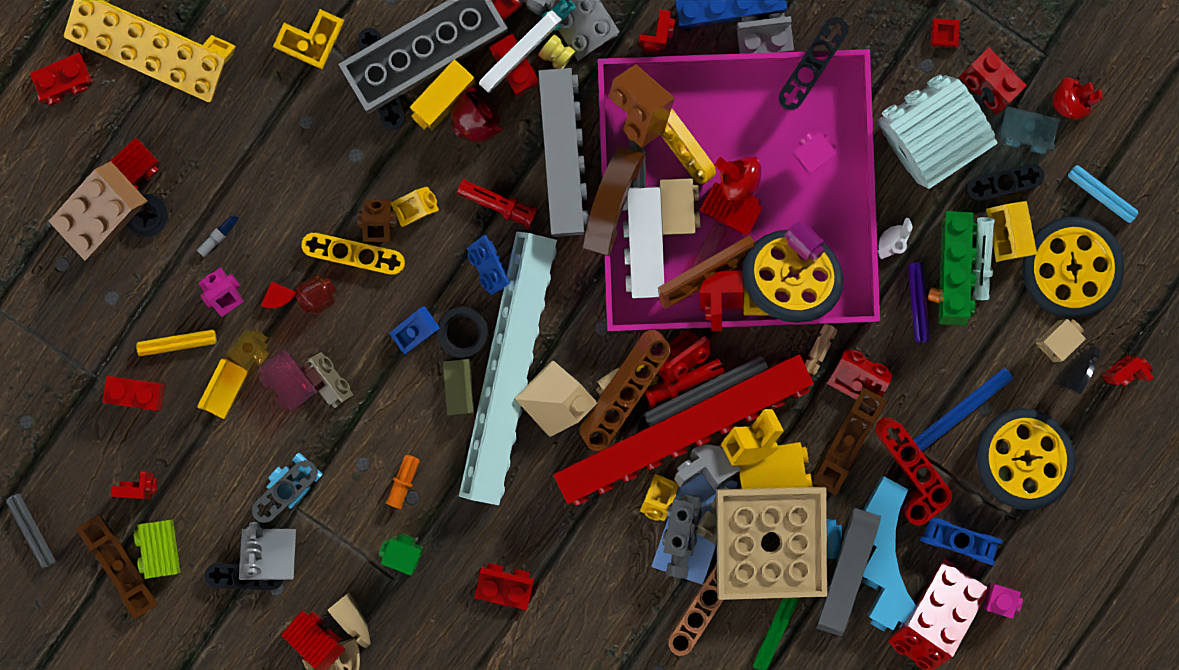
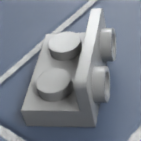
(765, 35)

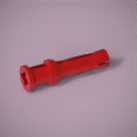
(509, 208)
(664, 391)

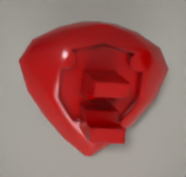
(1075, 100)
(740, 177)

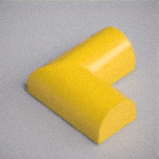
(312, 46)

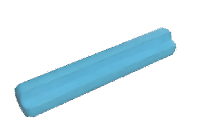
(1103, 194)

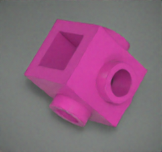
(220, 292)

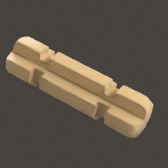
(820, 348)

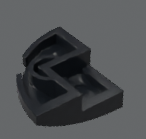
(1078, 371)

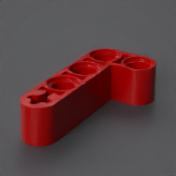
(910, 465)

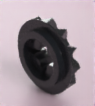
(154, 225)

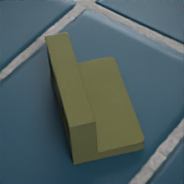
(458, 387)

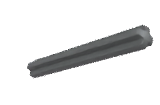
(705, 391)

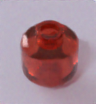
(315, 294)

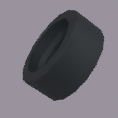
(459, 312)

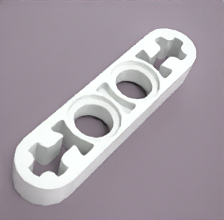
(520, 51)

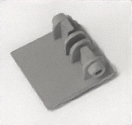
(587, 27)
(267, 553)

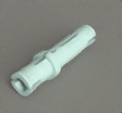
(984, 227)

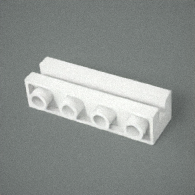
(645, 242)

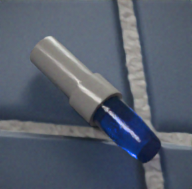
(217, 235)

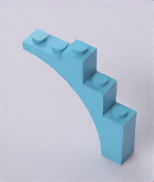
(882, 569)

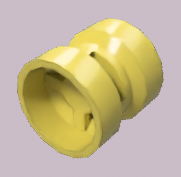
(556, 52)

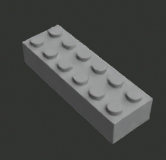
(421, 50)
(561, 152)

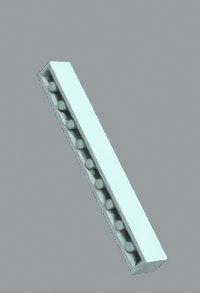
(508, 368)

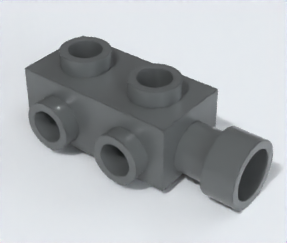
(679, 530)

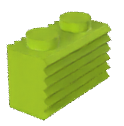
(157, 549)

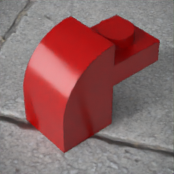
(721, 292)

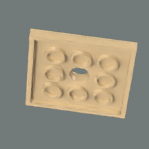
(798, 563)

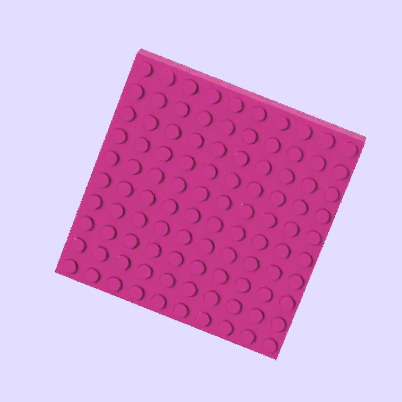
(736, 114)

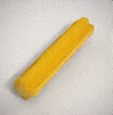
(176, 342)

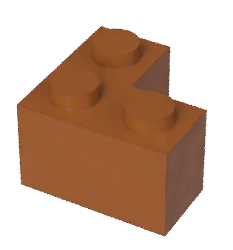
(644, 102)

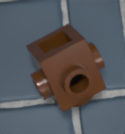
(376, 220)

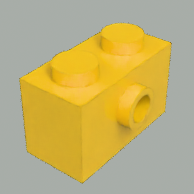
(1012, 231)

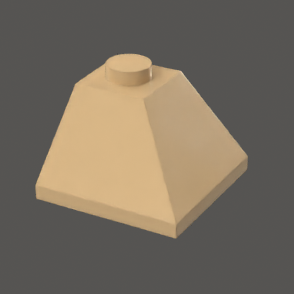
(555, 399)

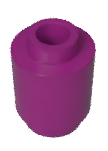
(805, 241)

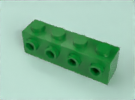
(956, 268)

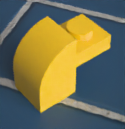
(754, 442)

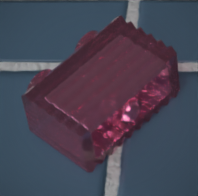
(287, 380)

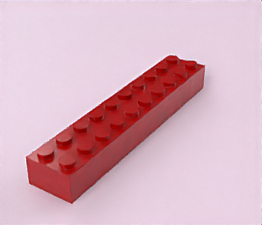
(683, 429)

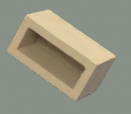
(678, 207)
(1061, 339)

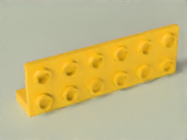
(149, 47)

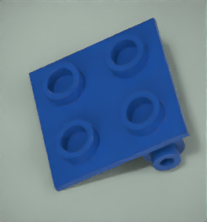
(483, 256)

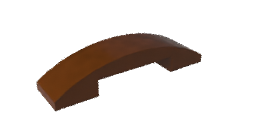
(610, 200)
(849, 440)
(118, 565)

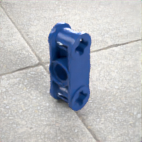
(976, 543)

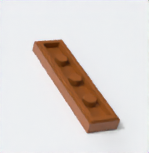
(691, 280)

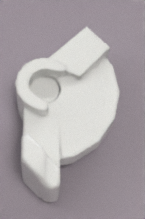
(895, 239)

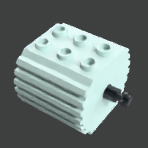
(938, 129)

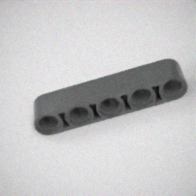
(848, 571)

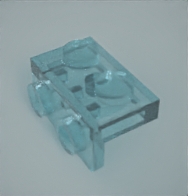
(1028, 129)

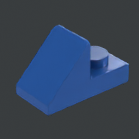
(414, 330)

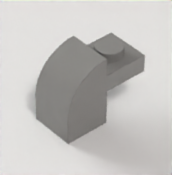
(710, 462)

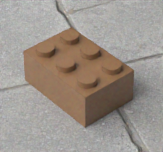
(97, 210)

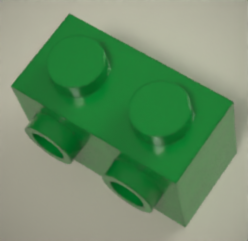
(401, 553)

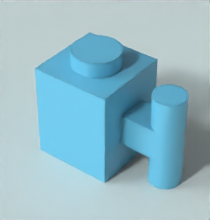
(285, 490)

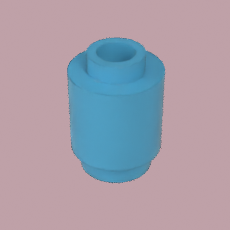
(834, 537)

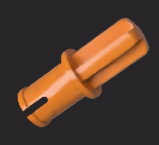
(403, 481)

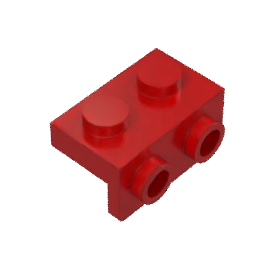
(664, 30)
(993, 73)
(684, 354)

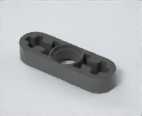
(274, 510)

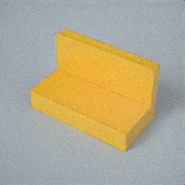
(223, 388)

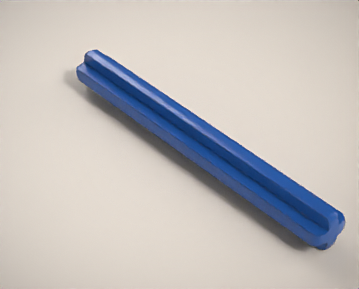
(961, 410)

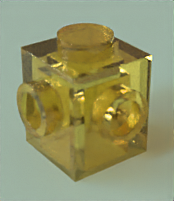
(250, 349)

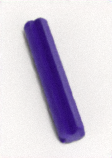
(918, 302)

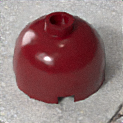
(474, 117)

